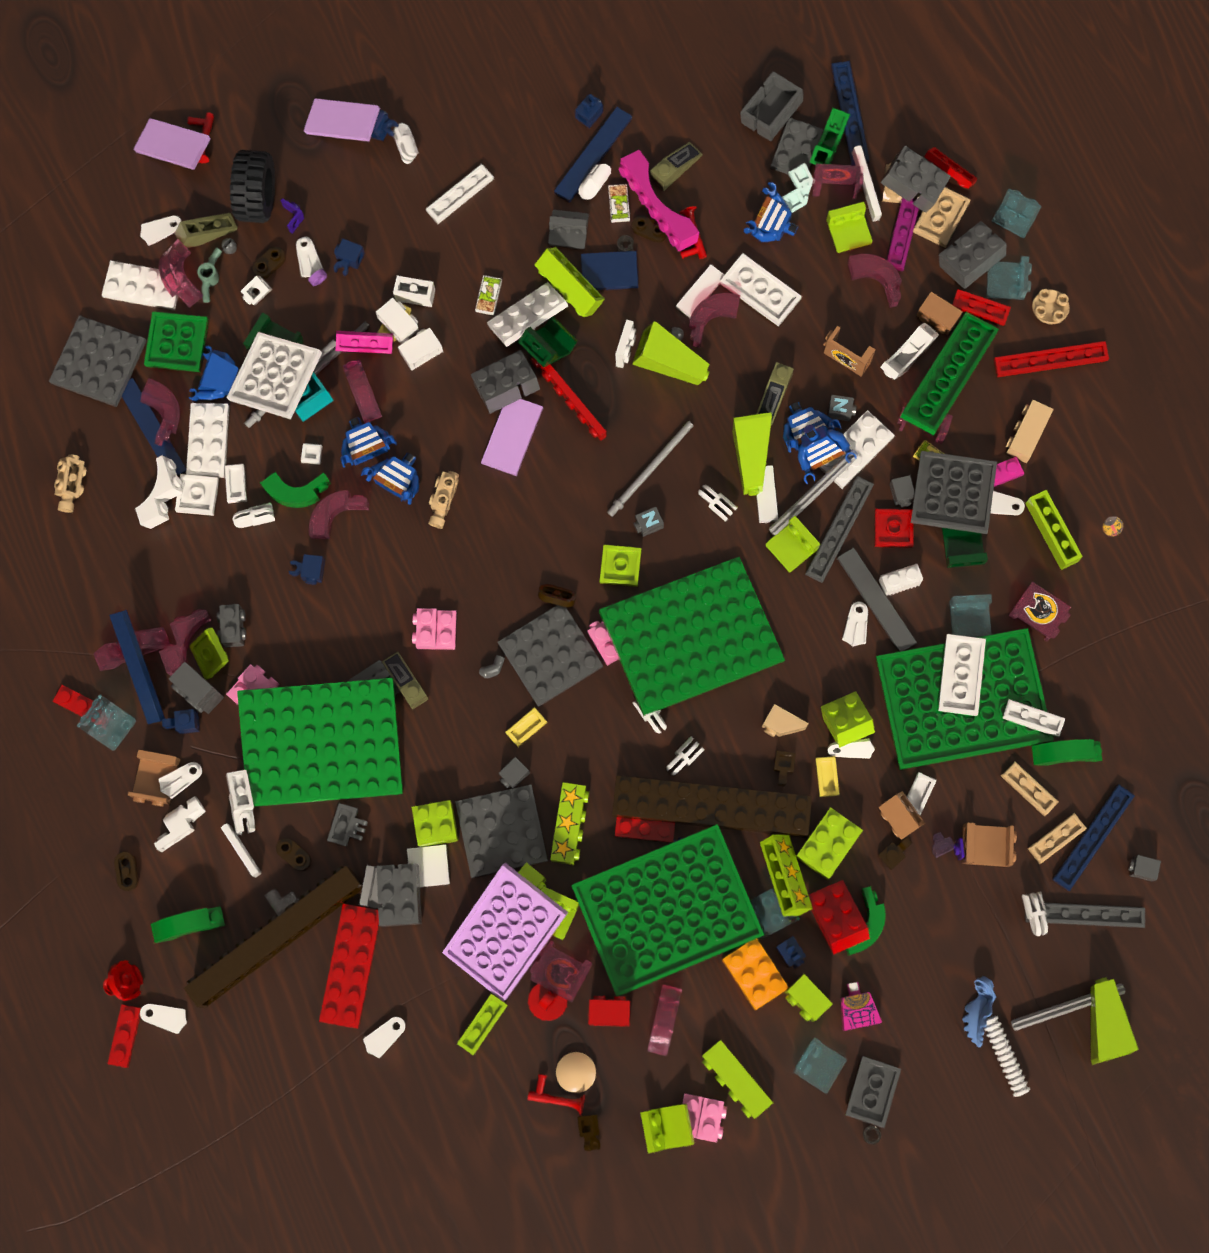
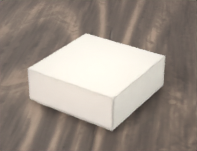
(311, 453)

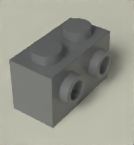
(231, 625)

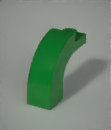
(831, 137)
(295, 496)
(1067, 751)
(874, 922)
(187, 923)

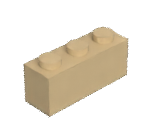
(1028, 430)

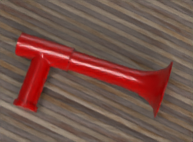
(207, 124)
(699, 247)
(539, 1096)

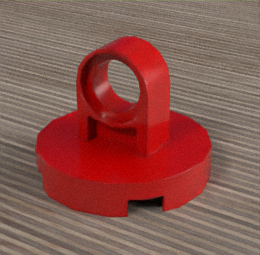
(123, 981)
(546, 1004)

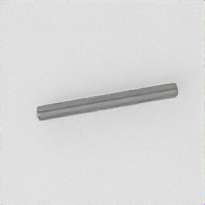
(811, 494)
(1056, 1010)

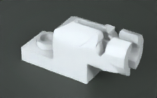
(241, 801)
(179, 823)

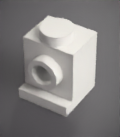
(249, 295)

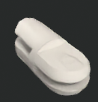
(405, 143)
(594, 181)
(717, 497)
(254, 516)
(649, 718)
(684, 756)
(1036, 912)

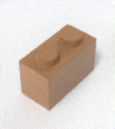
(939, 314)
(901, 815)

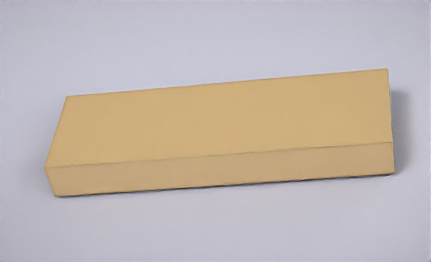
(1029, 788)
(1057, 838)

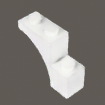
(910, 351)
(167, 486)

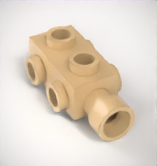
(68, 481)
(442, 499)

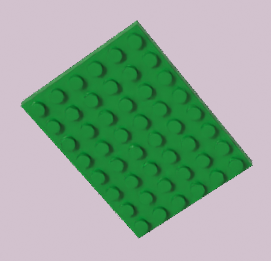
(691, 636)
(931, 736)
(320, 741)
(667, 910)

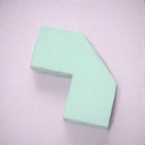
(803, 181)

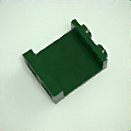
(266, 326)
(549, 342)
(963, 548)

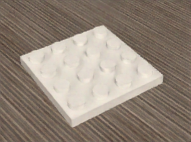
(274, 375)

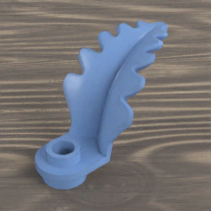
(979, 1010)

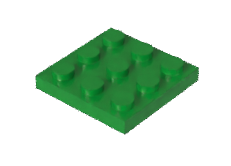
(176, 341)

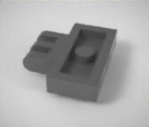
(345, 825)

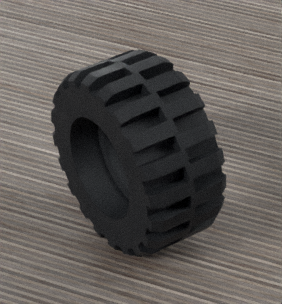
(252, 186)

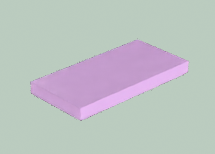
(342, 119)
(172, 143)
(512, 436)

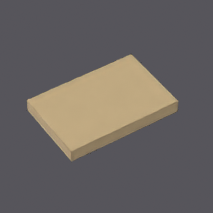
(942, 218)

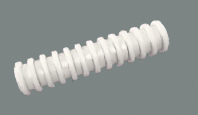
(1006, 1057)

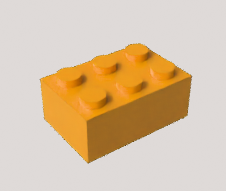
(755, 974)

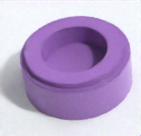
(317, 277)

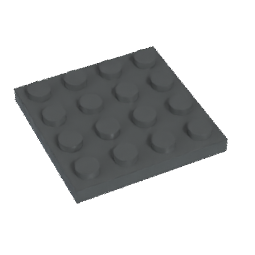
(97, 361)
(954, 492)
(550, 654)
(501, 830)

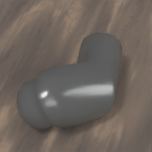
(492, 670)

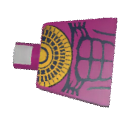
(858, 1009)

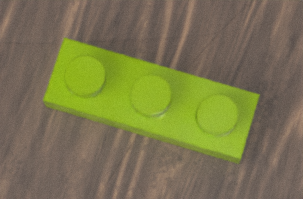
(482, 1024)

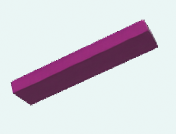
(902, 234)

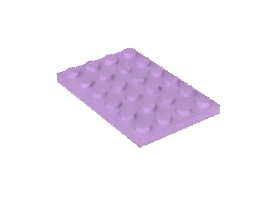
(504, 932)

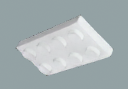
(137, 286)
(760, 289)
(527, 313)
(867, 438)
(207, 439)
(961, 675)

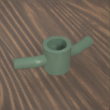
(213, 279)

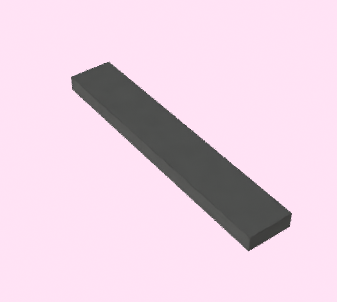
(839, 529)
(876, 600)
(1094, 915)

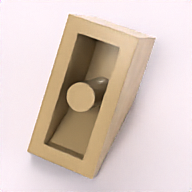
(781, 722)

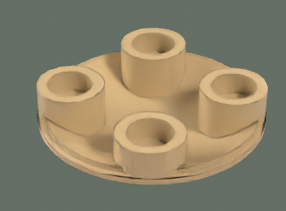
(1050, 306)
(576, 1072)

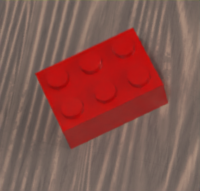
(838, 917)
(609, 1012)

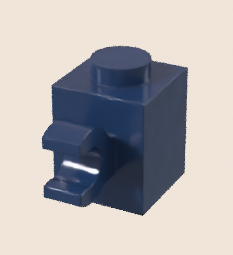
(589, 110)
(383, 126)
(348, 255)
(311, 569)
(185, 721)
(791, 952)

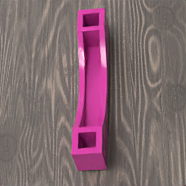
(678, 228)

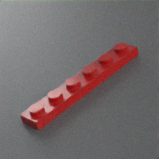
(1051, 359)
(572, 400)

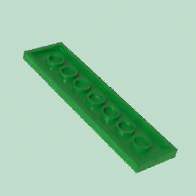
(949, 373)

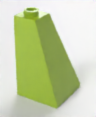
(669, 356)
(751, 446)
(1109, 1024)

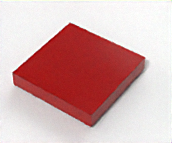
(893, 528)

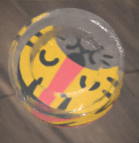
(1113, 526)

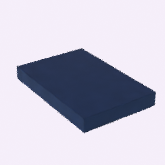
(610, 270)

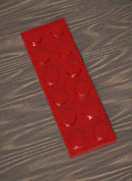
(350, 966)

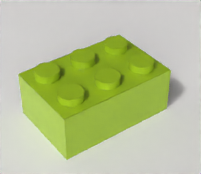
(829, 843)

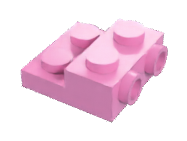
(434, 629)
(602, 642)
(251, 679)
(705, 1117)

